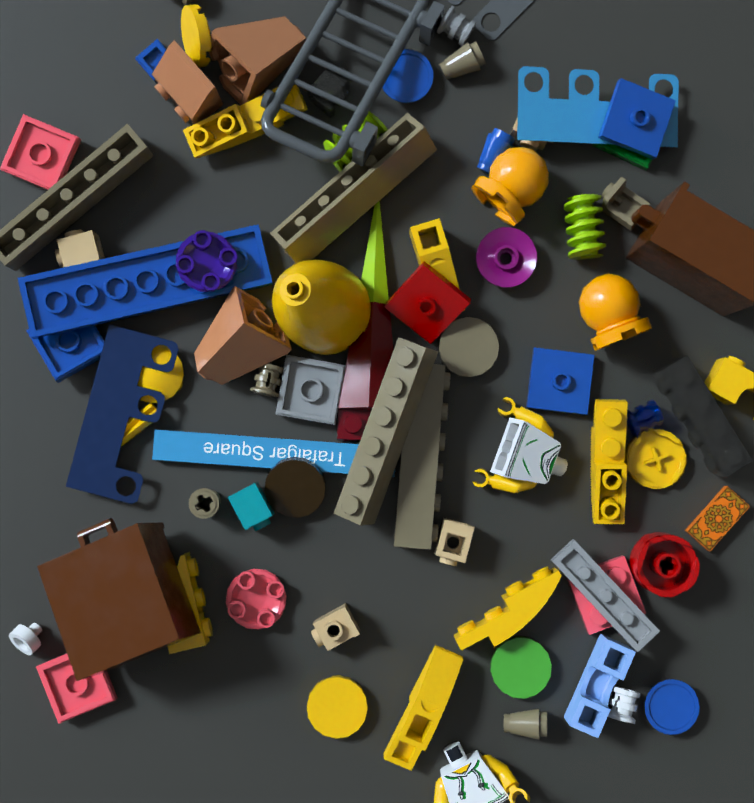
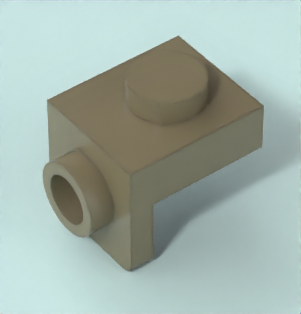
(621, 203)

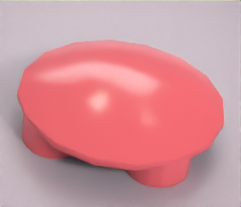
(256, 599)

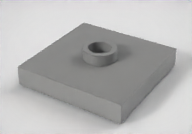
(310, 389)

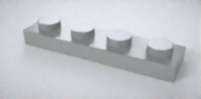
(605, 595)

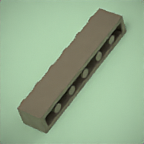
(354, 191)
(72, 197)
(385, 432)
(421, 468)

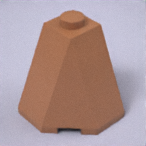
(254, 54)
(239, 340)

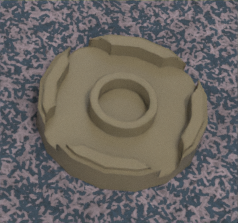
(468, 347)

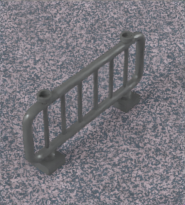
(363, 141)

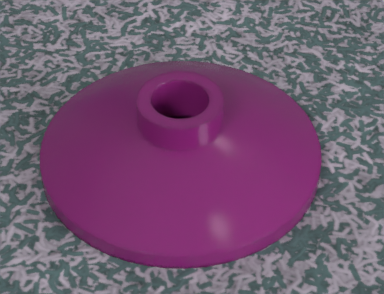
(510, 242)

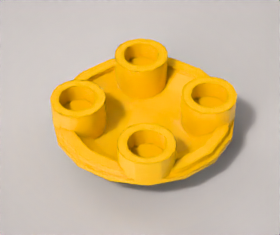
(165, 382)

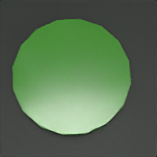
(520, 667)

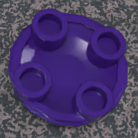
(206, 261)

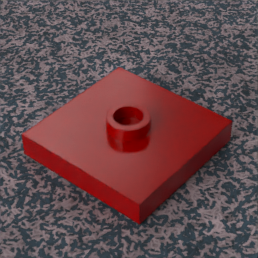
(427, 302)

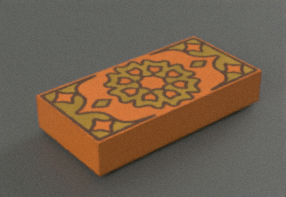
(717, 518)

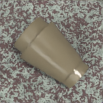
(463, 61)
(527, 723)

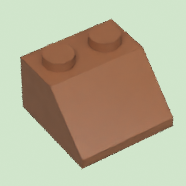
(186, 85)

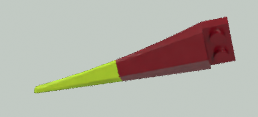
(373, 349)

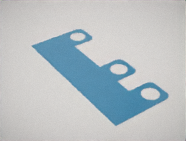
(578, 117)

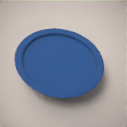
(409, 78)
(672, 707)

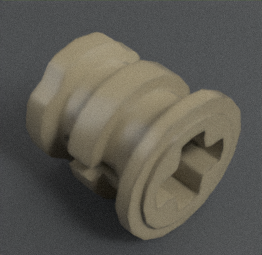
(272, 383)
(196, 499)

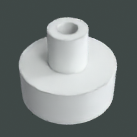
(26, 638)

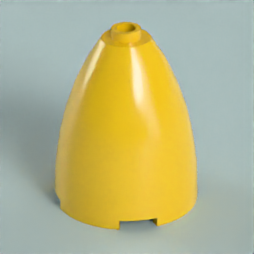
(321, 306)

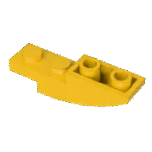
(237, 124)
(608, 461)
(522, 605)
(424, 708)

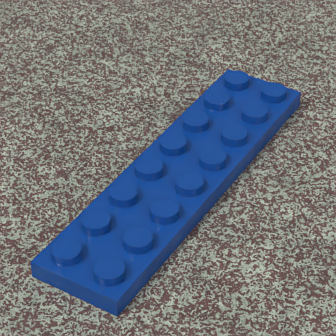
(130, 285)

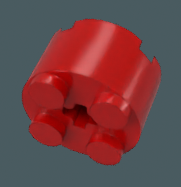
(663, 581)

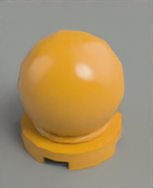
(514, 181)
(611, 308)

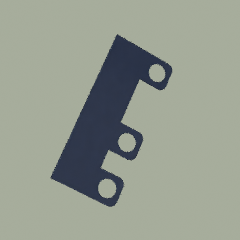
(110, 405)

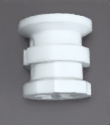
(623, 704)

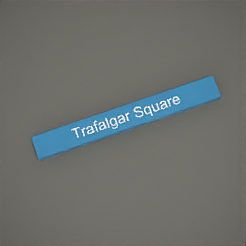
(250, 450)

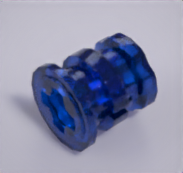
(644, 418)

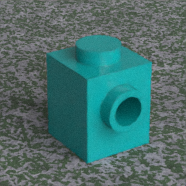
(252, 507)

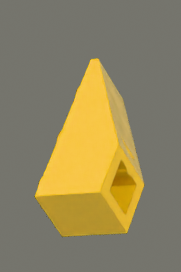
(432, 247)
(188, 571)

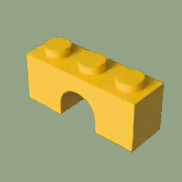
(729, 379)

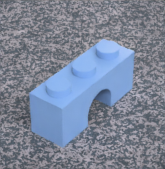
(590, 700)

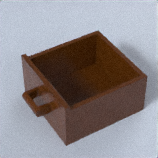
(697, 251)
(117, 597)

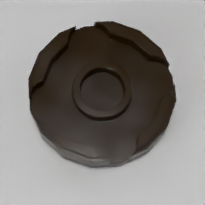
(295, 487)

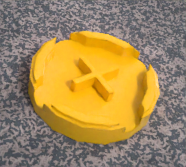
(195, 34)
(655, 459)
(337, 706)

